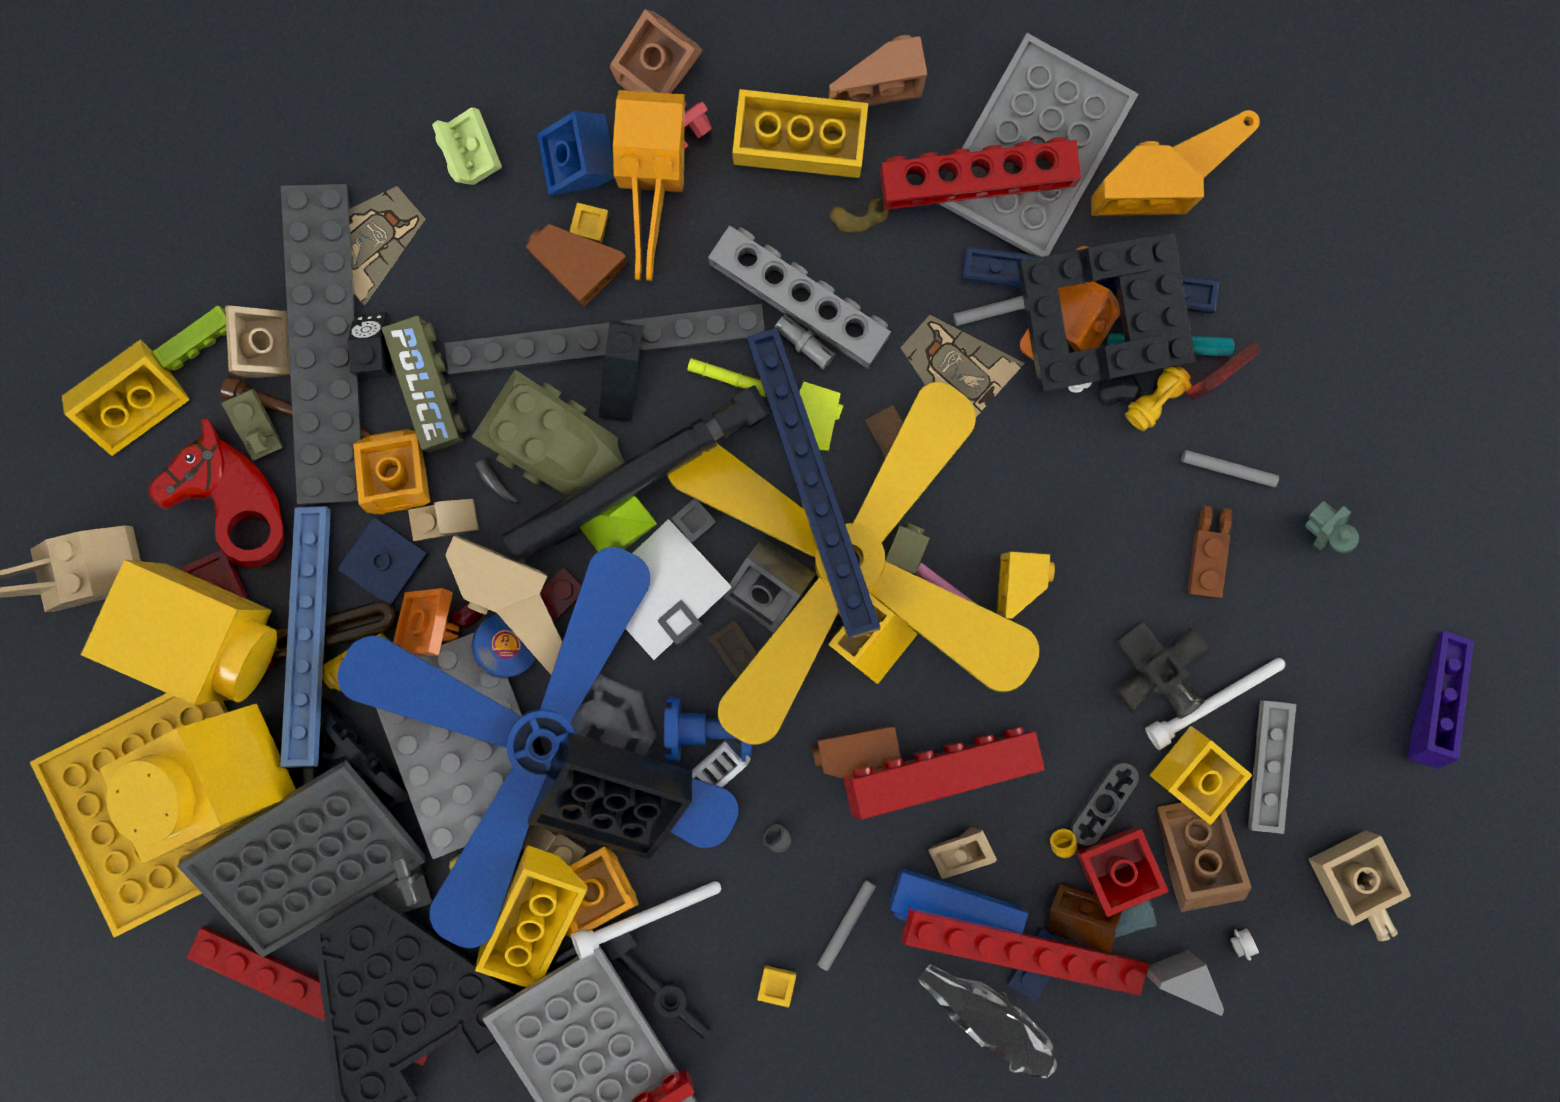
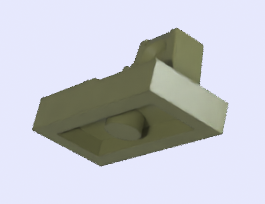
(253, 424)

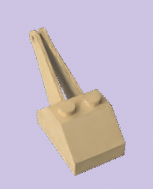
(75, 567)
(511, 590)

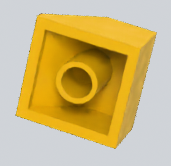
(1022, 580)
(1201, 775)

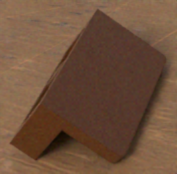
(1082, 919)

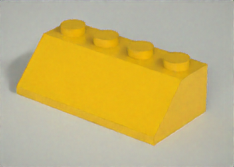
(532, 919)

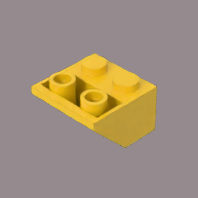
(878, 650)

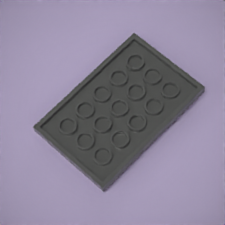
(301, 859)

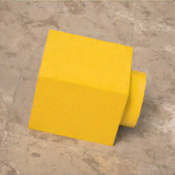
(182, 634)
(195, 782)

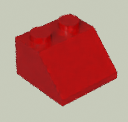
(1122, 871)

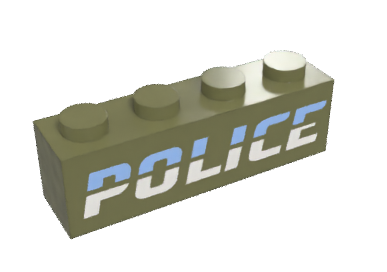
(424, 384)

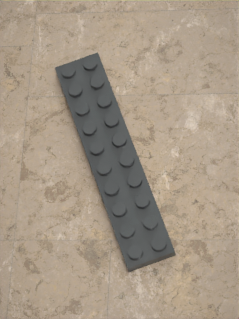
(318, 332)

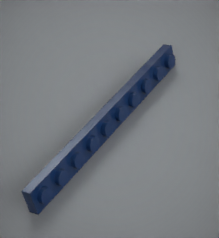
(813, 485)

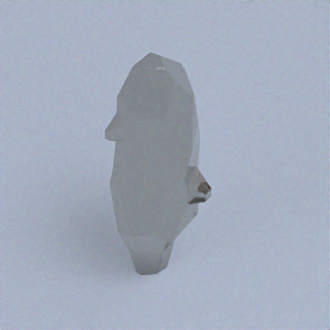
(1006, 1033)

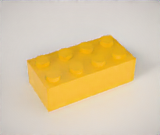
(799, 133)

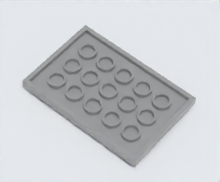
(1037, 100)
(446, 772)
(580, 1036)

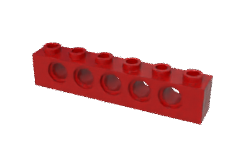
(1059, 153)

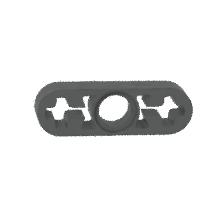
(1111, 779)

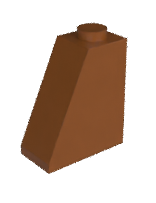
(575, 261)
(856, 749)

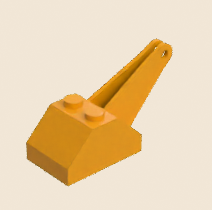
(648, 157)
(1169, 178)

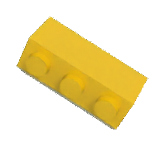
(124, 398)

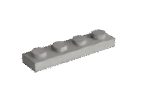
(1272, 766)

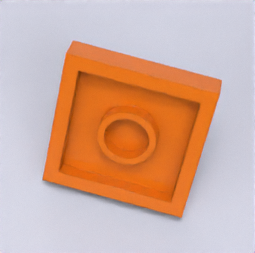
(423, 622)

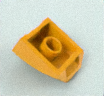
(390, 472)
(607, 890)

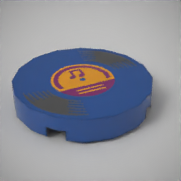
(500, 649)

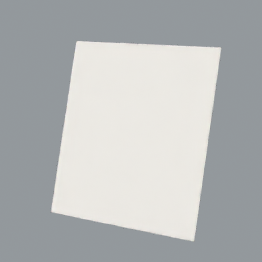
(675, 575)

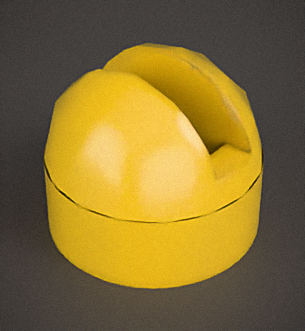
(1063, 843)

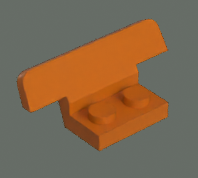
(1087, 315)

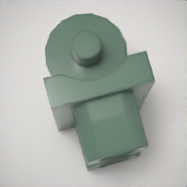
(1332, 527)

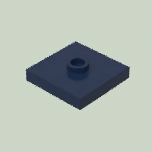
(382, 561)

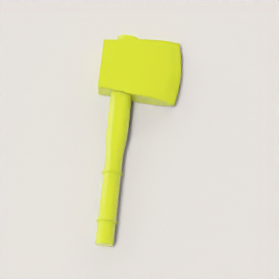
(820, 403)

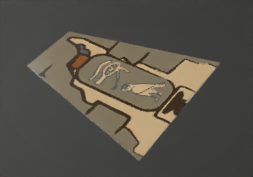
(379, 236)
(960, 360)

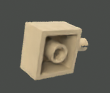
(1378, 887)

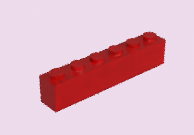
(943, 773)

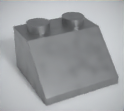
(768, 584)

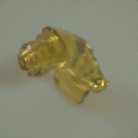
(851, 223)

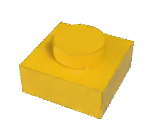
(589, 222)
(776, 986)

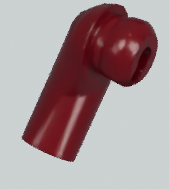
(465, 616)

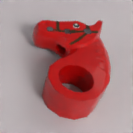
(239, 490)

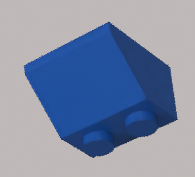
(576, 153)

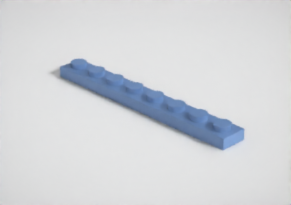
(305, 638)

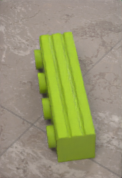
(192, 339)

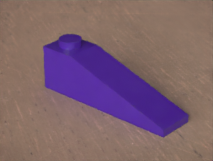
(1442, 706)

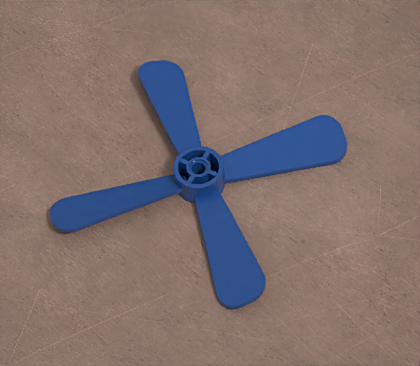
(404, 684)

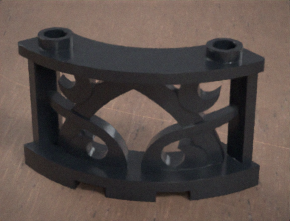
(379, 775)

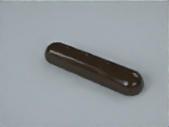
(347, 626)

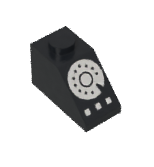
(367, 346)

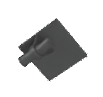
(409, 889)

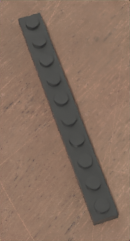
(591, 340)

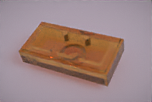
(885, 428)

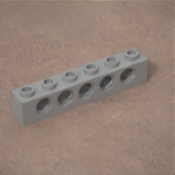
(739, 242)

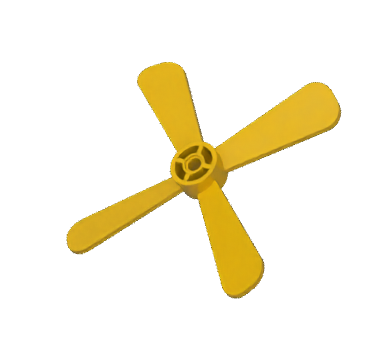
(977, 639)

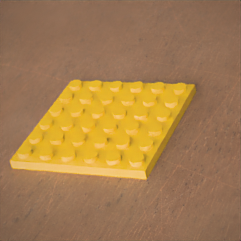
(76, 791)

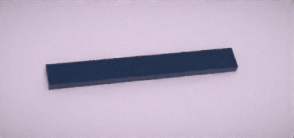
(1001, 269)

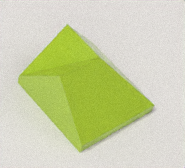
(619, 525)

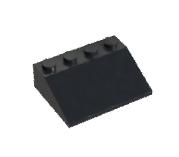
(611, 796)

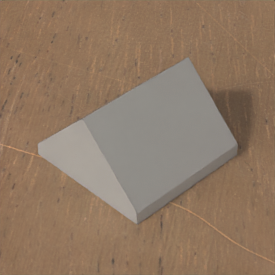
(1188, 979)

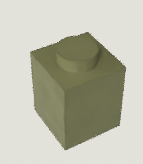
(907, 548)

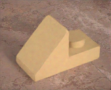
(443, 519)
(555, 843)
(962, 853)

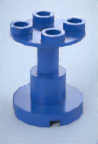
(692, 730)

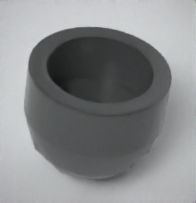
(777, 838)

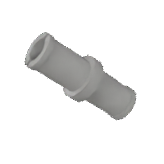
(804, 341)

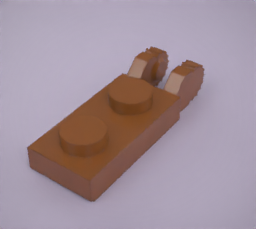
(1210, 555)

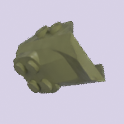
(547, 436)

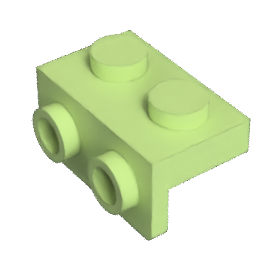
(467, 147)

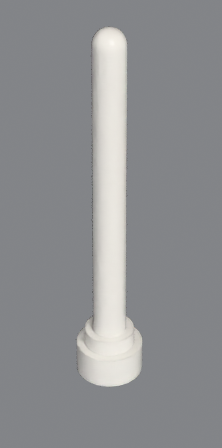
(1163, 732)
(587, 941)

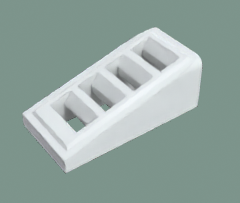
(733, 750)

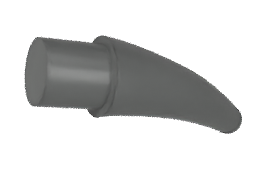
(490, 477)

